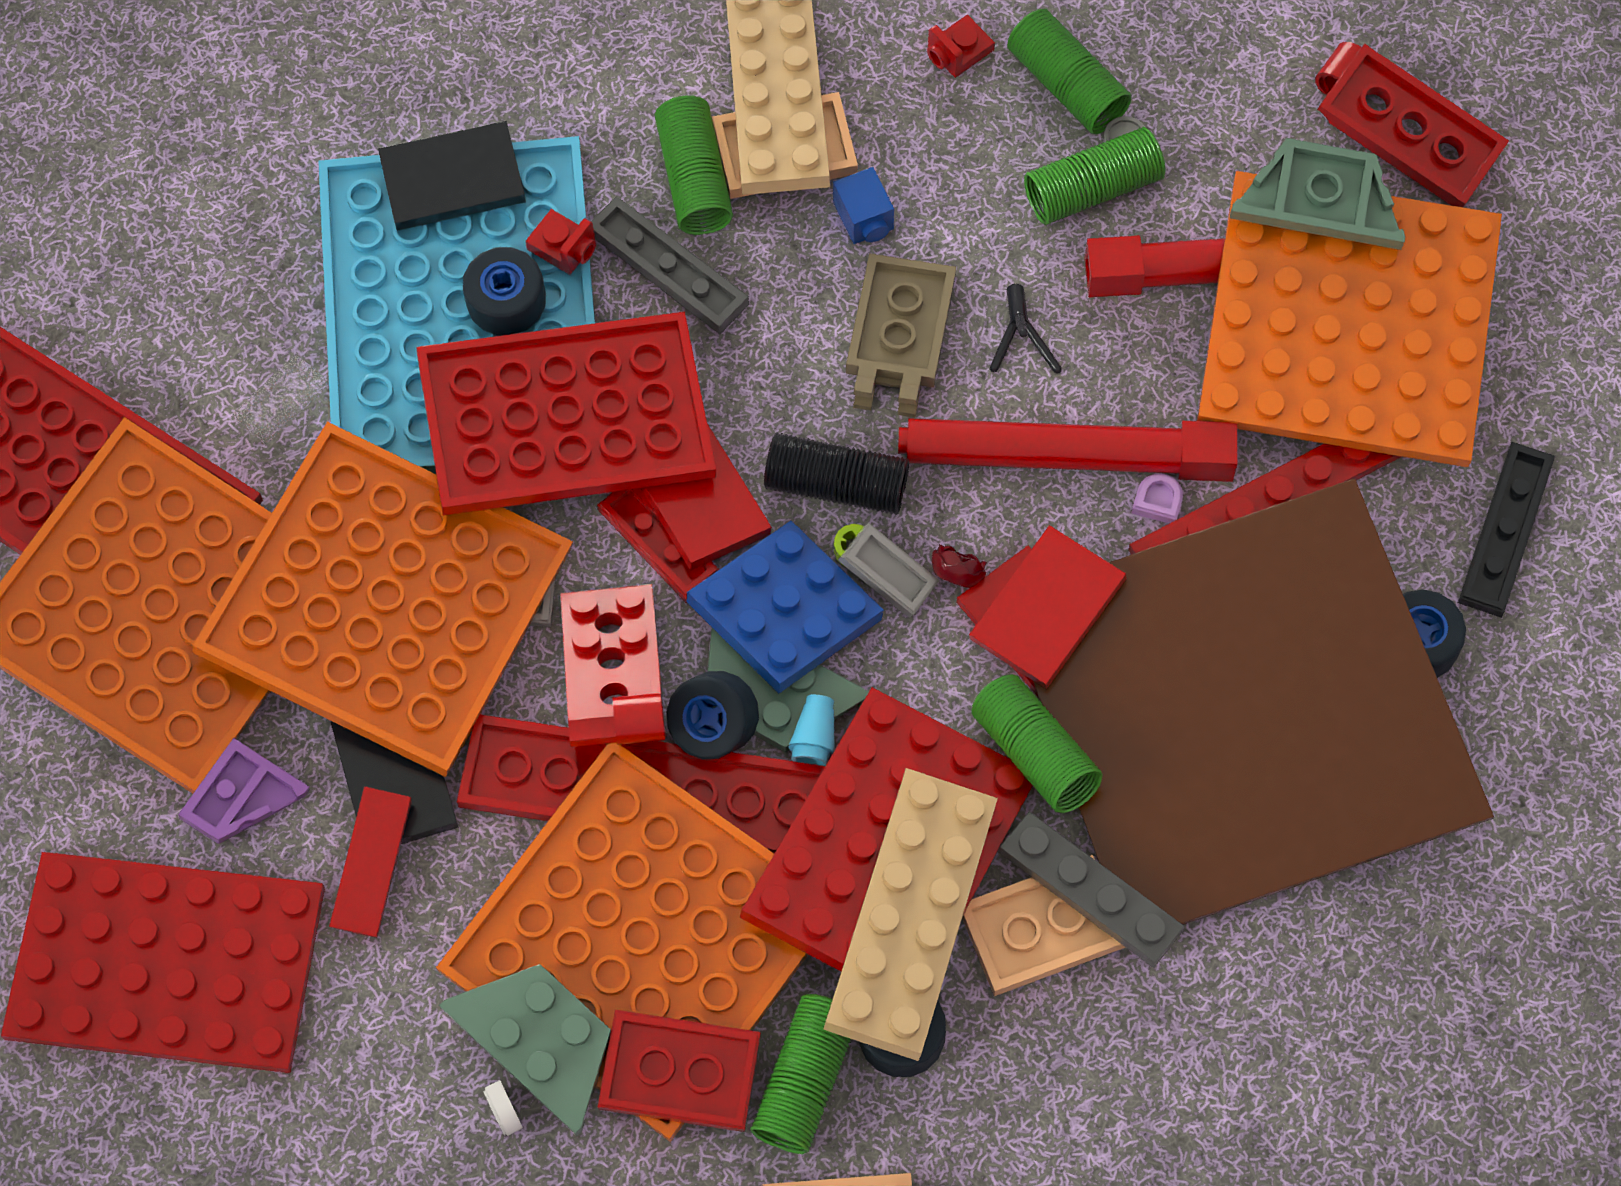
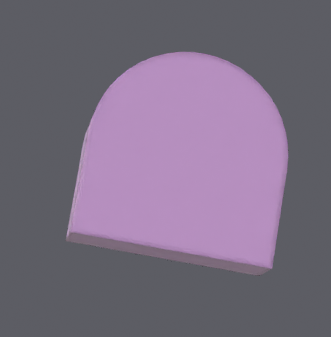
(1158, 498)

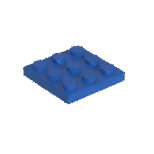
(784, 606)

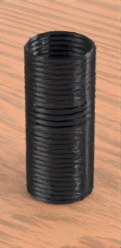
(815, 466)

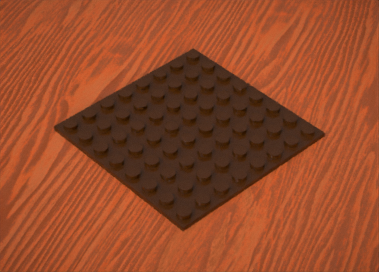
(1261, 711)

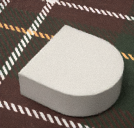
(502, 1108)

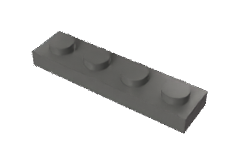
(669, 265)
(1091, 889)

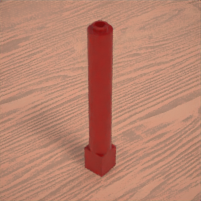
(1126, 265)
(1193, 452)

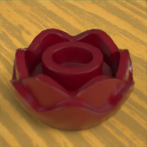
(957, 567)

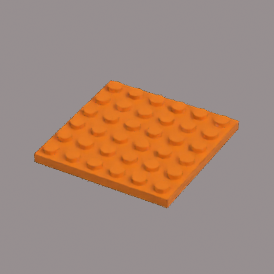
(1355, 335)
(119, 592)
(381, 602)
(633, 908)

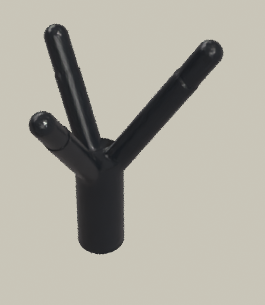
(1020, 322)

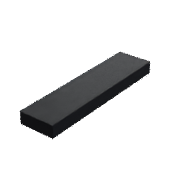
(1506, 529)

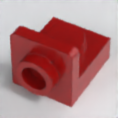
(958, 45)
(562, 241)

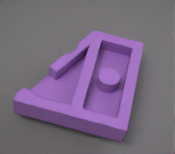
(239, 793)

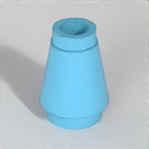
(814, 733)

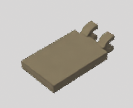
(899, 328)

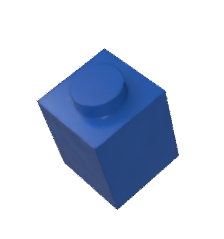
(863, 206)

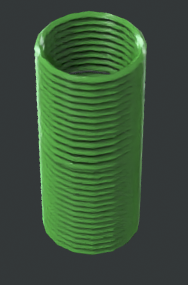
(1054, 54)
(686, 135)
(1118, 164)
(1039, 745)
(810, 1052)

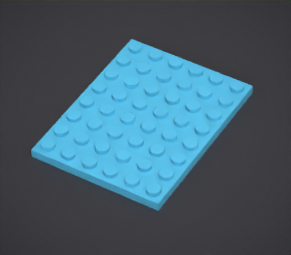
(407, 285)

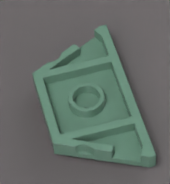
(1323, 194)
(782, 711)
(538, 1037)

